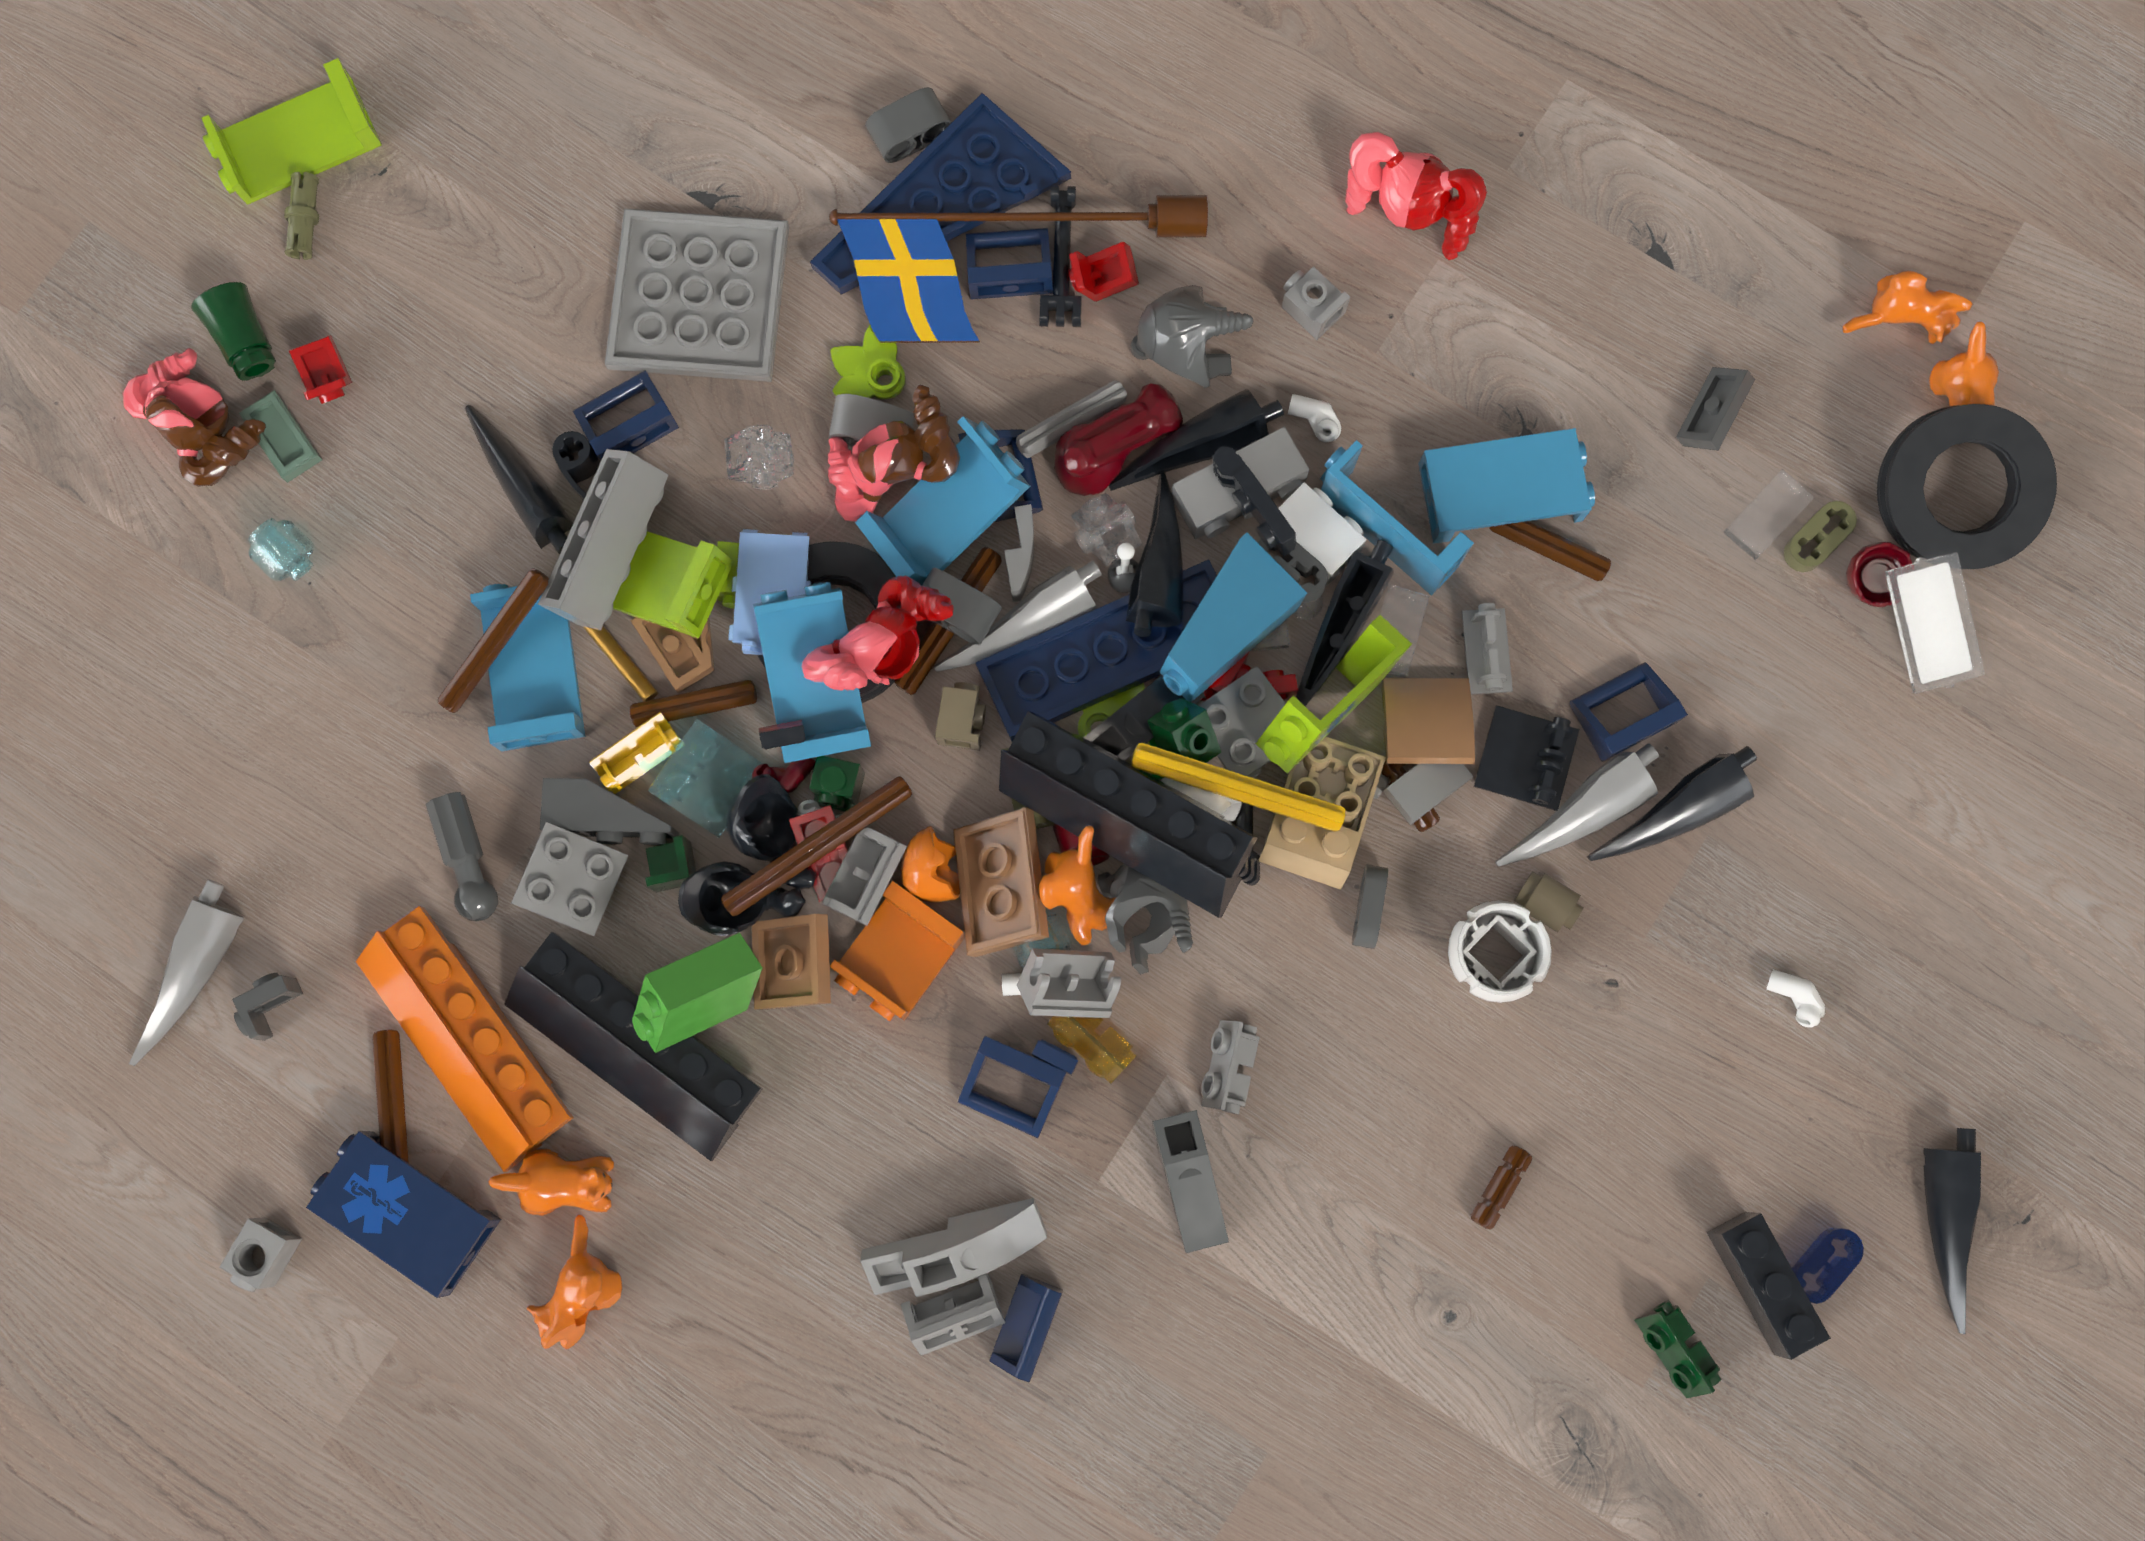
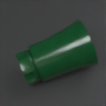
(235, 329)

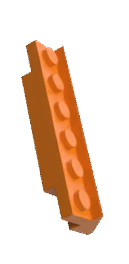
(464, 1037)

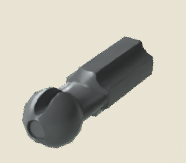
(461, 851)

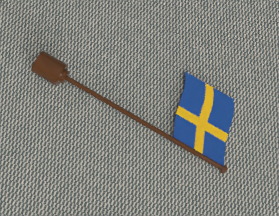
(912, 278)

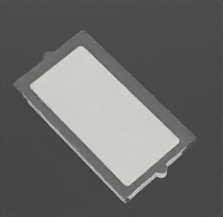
(1935, 622)

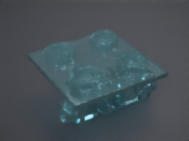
(704, 777)

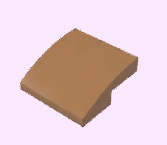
(1428, 721)

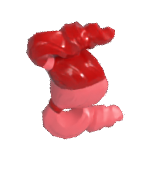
(1414, 189)
(884, 643)

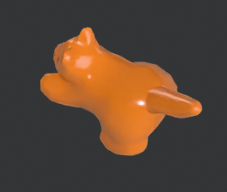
(1907, 300)
(1968, 375)
(1073, 885)
(551, 1182)
(581, 1287)

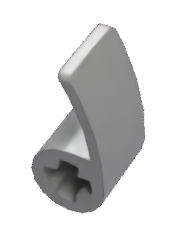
(857, 415)

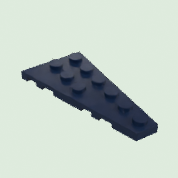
(971, 167)

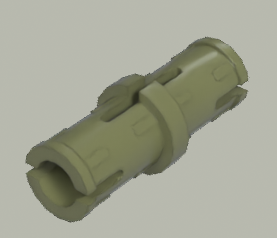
(301, 215)

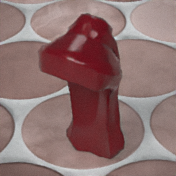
(1095, 452)

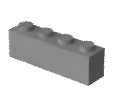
(604, 539)

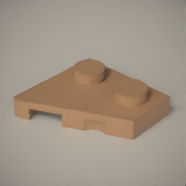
(678, 654)

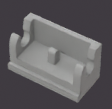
(864, 875)
(1069, 983)
(953, 1316)

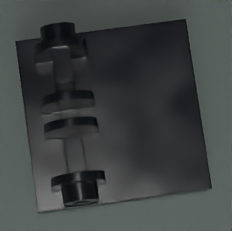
(1527, 757)

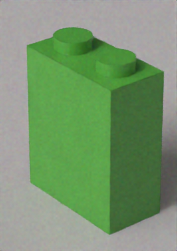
(696, 992)

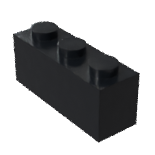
(1768, 1285)

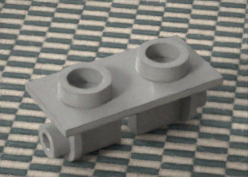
(1487, 650)
(1222, 1085)

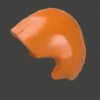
(927, 869)

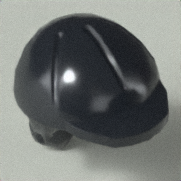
(761, 824)
(702, 904)

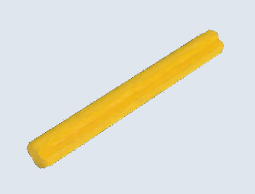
(1238, 787)

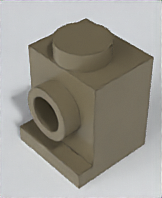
(960, 717)

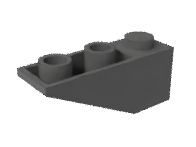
(597, 813)
(1190, 1181)

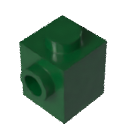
(1185, 730)

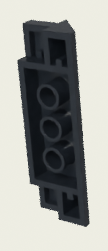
(1131, 813)
(591, 1019)

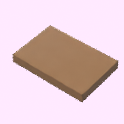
(1000, 882)

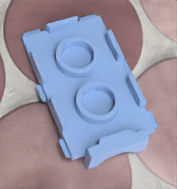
(765, 566)

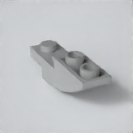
(953, 1256)

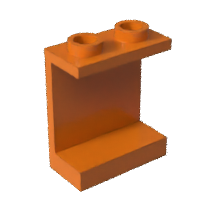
(898, 953)

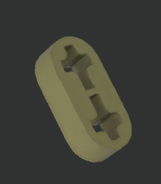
(1826, 542)

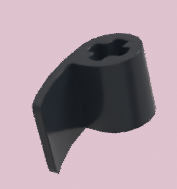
(576, 470)

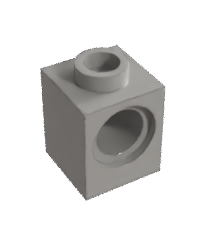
(278, 1247)

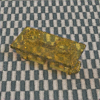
(1103, 1054)

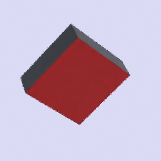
(782, 734)

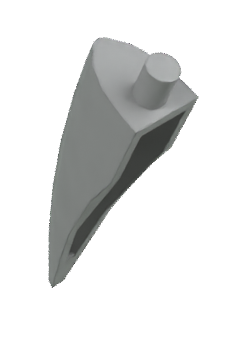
(1045, 607)
(1600, 800)
(193, 958)

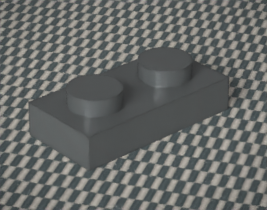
(1715, 408)

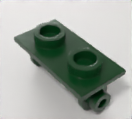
(1689, 1368)

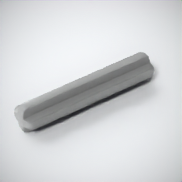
(1080, 412)

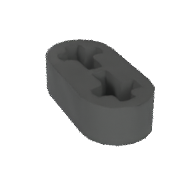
(1302, 563)
(1370, 906)

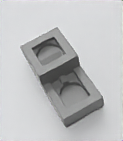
(1020, 560)
(1425, 788)

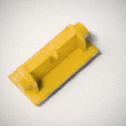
(636, 753)

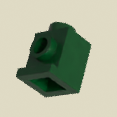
(836, 783)

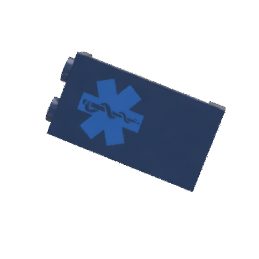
(401, 1214)

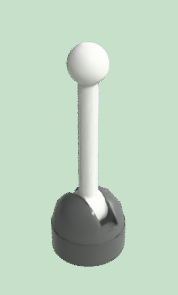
(1124, 569)

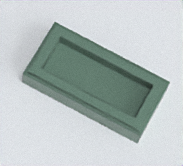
(283, 437)

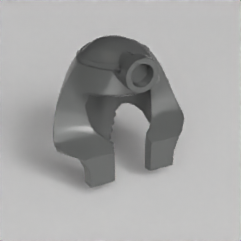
(1176, 332)
(1167, 909)

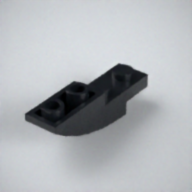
(1129, 724)

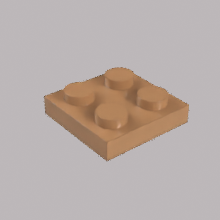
(793, 962)

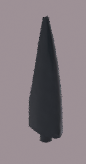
(1231, 422)
(523, 487)
(1158, 581)
(1346, 616)
(1695, 801)
(1952, 1204)

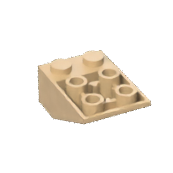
(1339, 776)

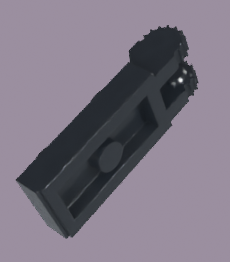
(1253, 498)

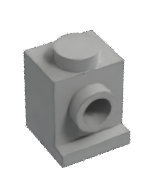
(1314, 314)

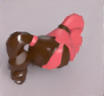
(190, 418)
(891, 456)

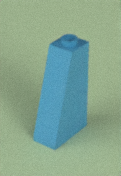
(1234, 616)

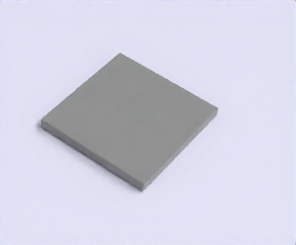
(697, 295)

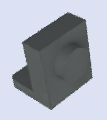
(266, 995)

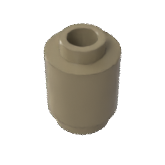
(1549, 901)

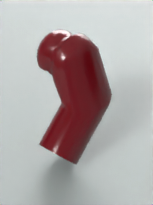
(790, 776)

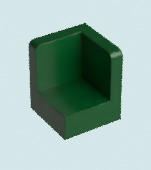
(670, 864)

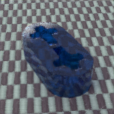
(1835, 1271)

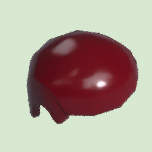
(1867, 572)

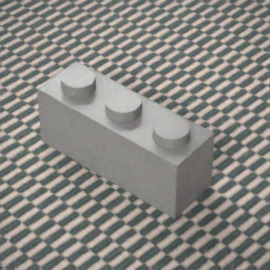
(1210, 506)

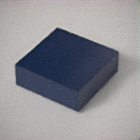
(1055, 1056)

